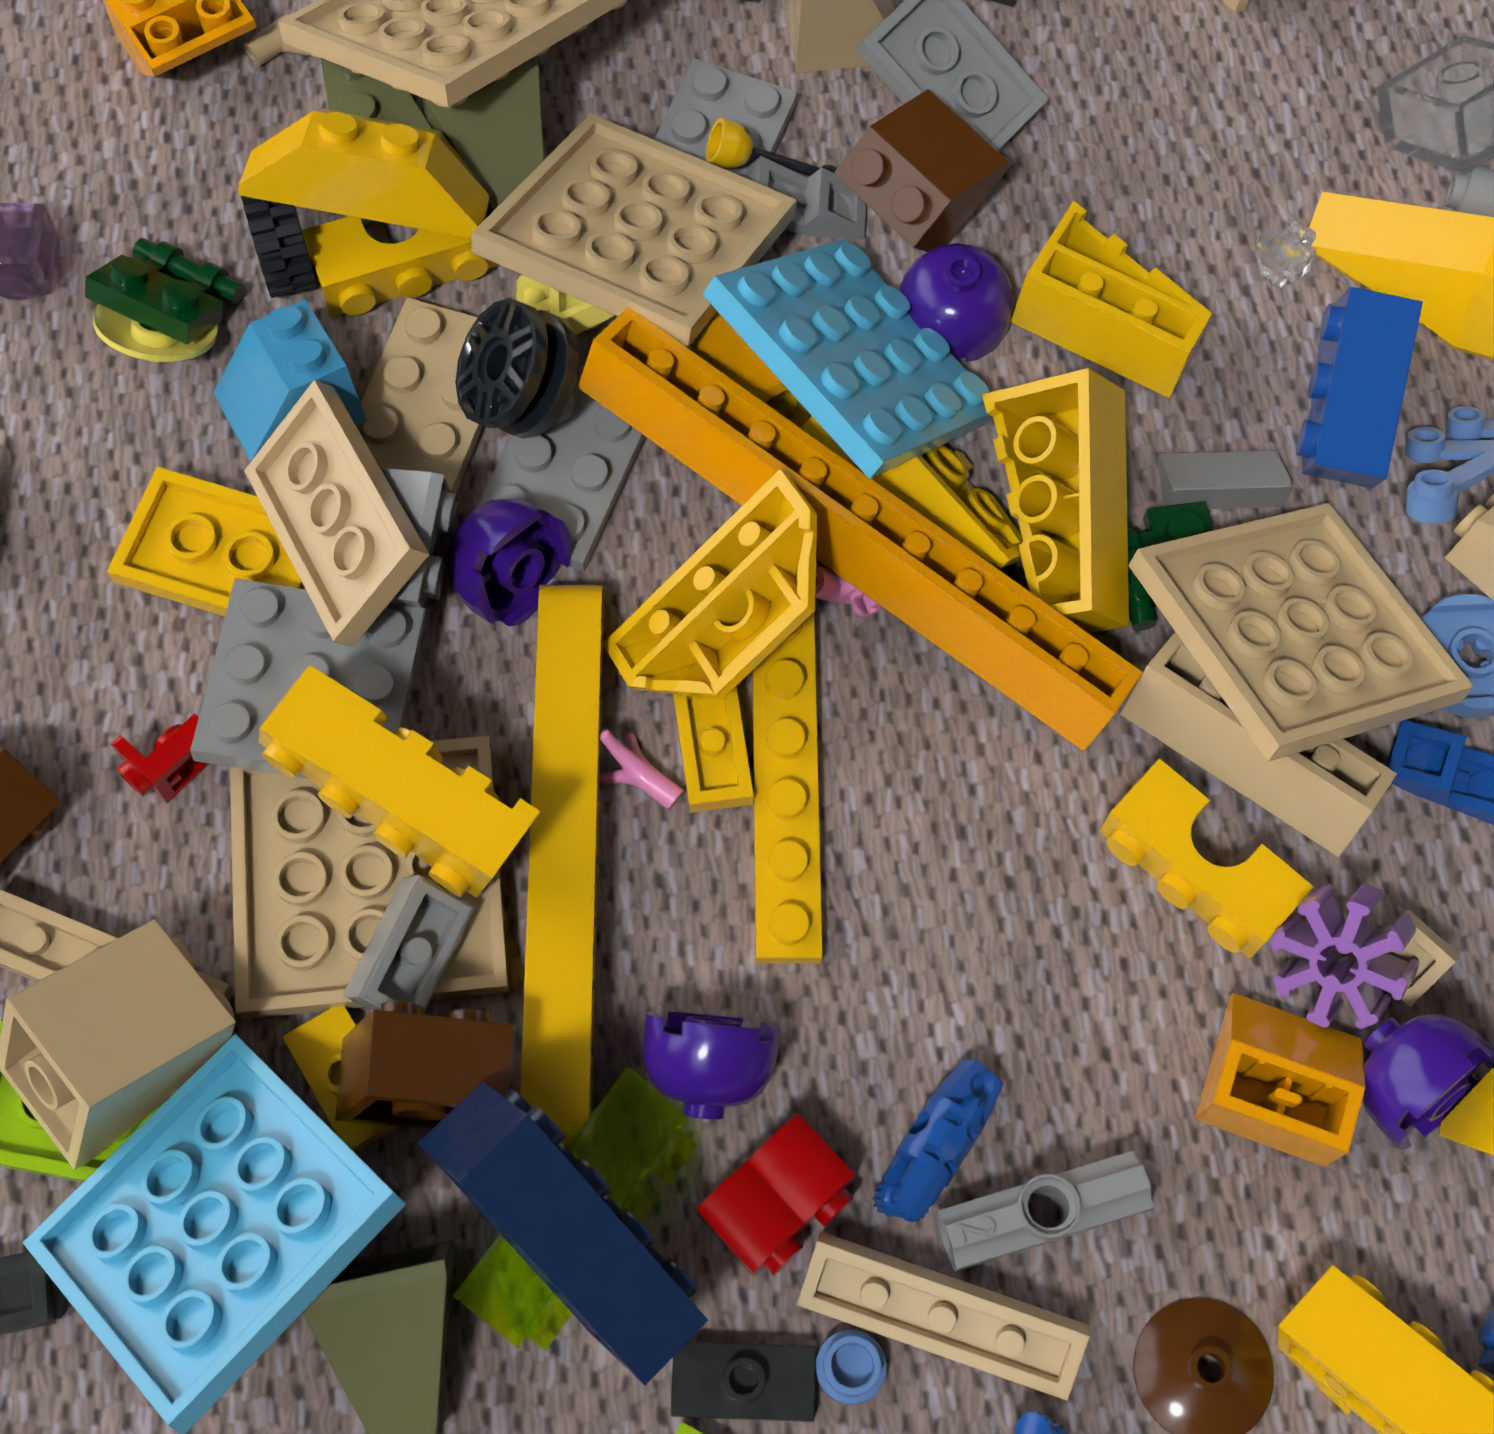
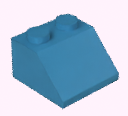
(274, 369)

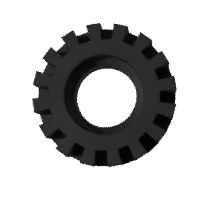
(279, 246)

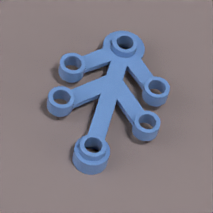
(1434, 492)

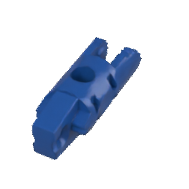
(938, 1142)

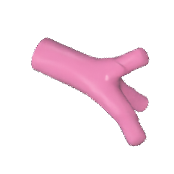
(638, 770)

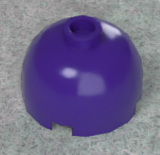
(961, 297)
(497, 549)
(708, 1060)
(1420, 1073)

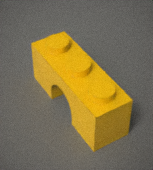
(362, 271)
(1239, 901)

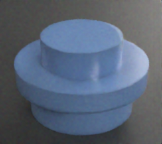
(851, 1367)

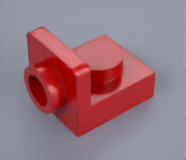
(167, 767)

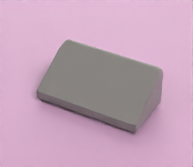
(1224, 479)
(409, 945)

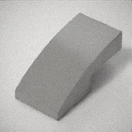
(823, 201)

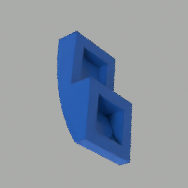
(1443, 771)

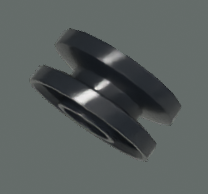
(517, 369)

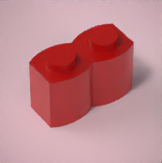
(777, 1197)

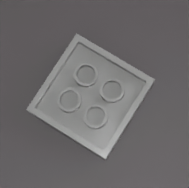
(266, 647)

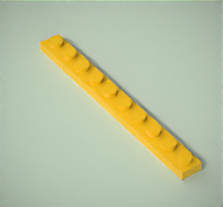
(787, 788)

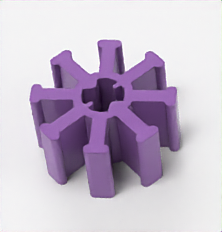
(1359, 981)

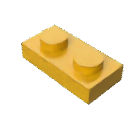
(713, 752)

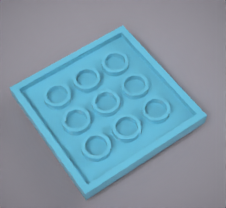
(852, 353)
(211, 1232)

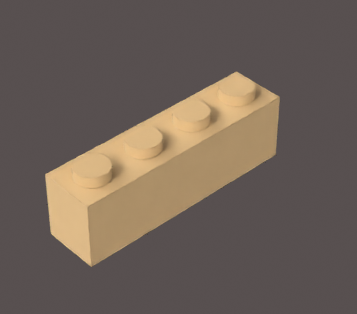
(1316, 791)

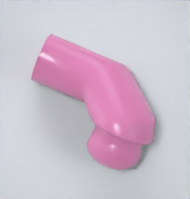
(837, 590)

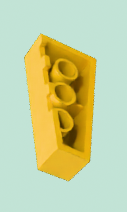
(1069, 491)

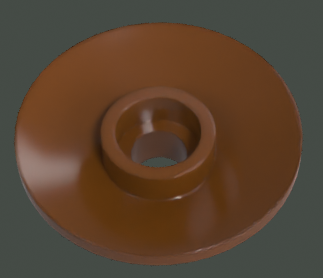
(1169, 1375)

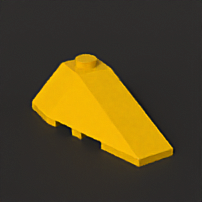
(940, 491)

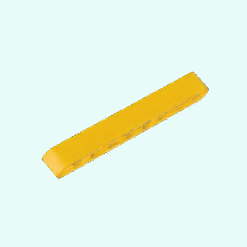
(563, 857)

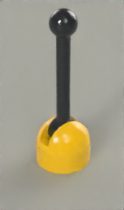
(732, 147)

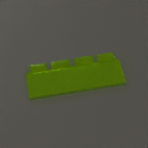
(623, 1141)

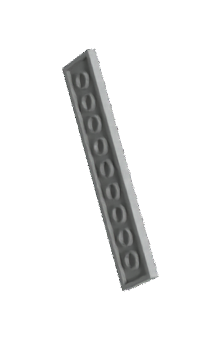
(589, 451)

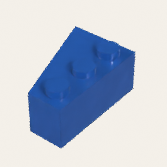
(1358, 387)

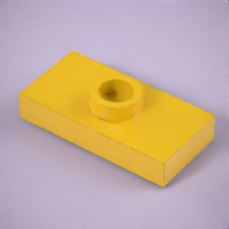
(318, 1054)

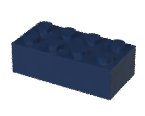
(567, 1227)

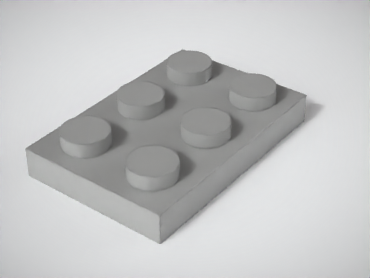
(955, 56)

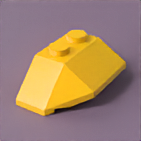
(368, 172)
(726, 601)

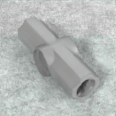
(1085, 1197)

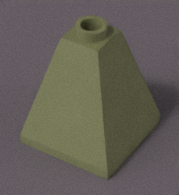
(496, 131)
(388, 1336)

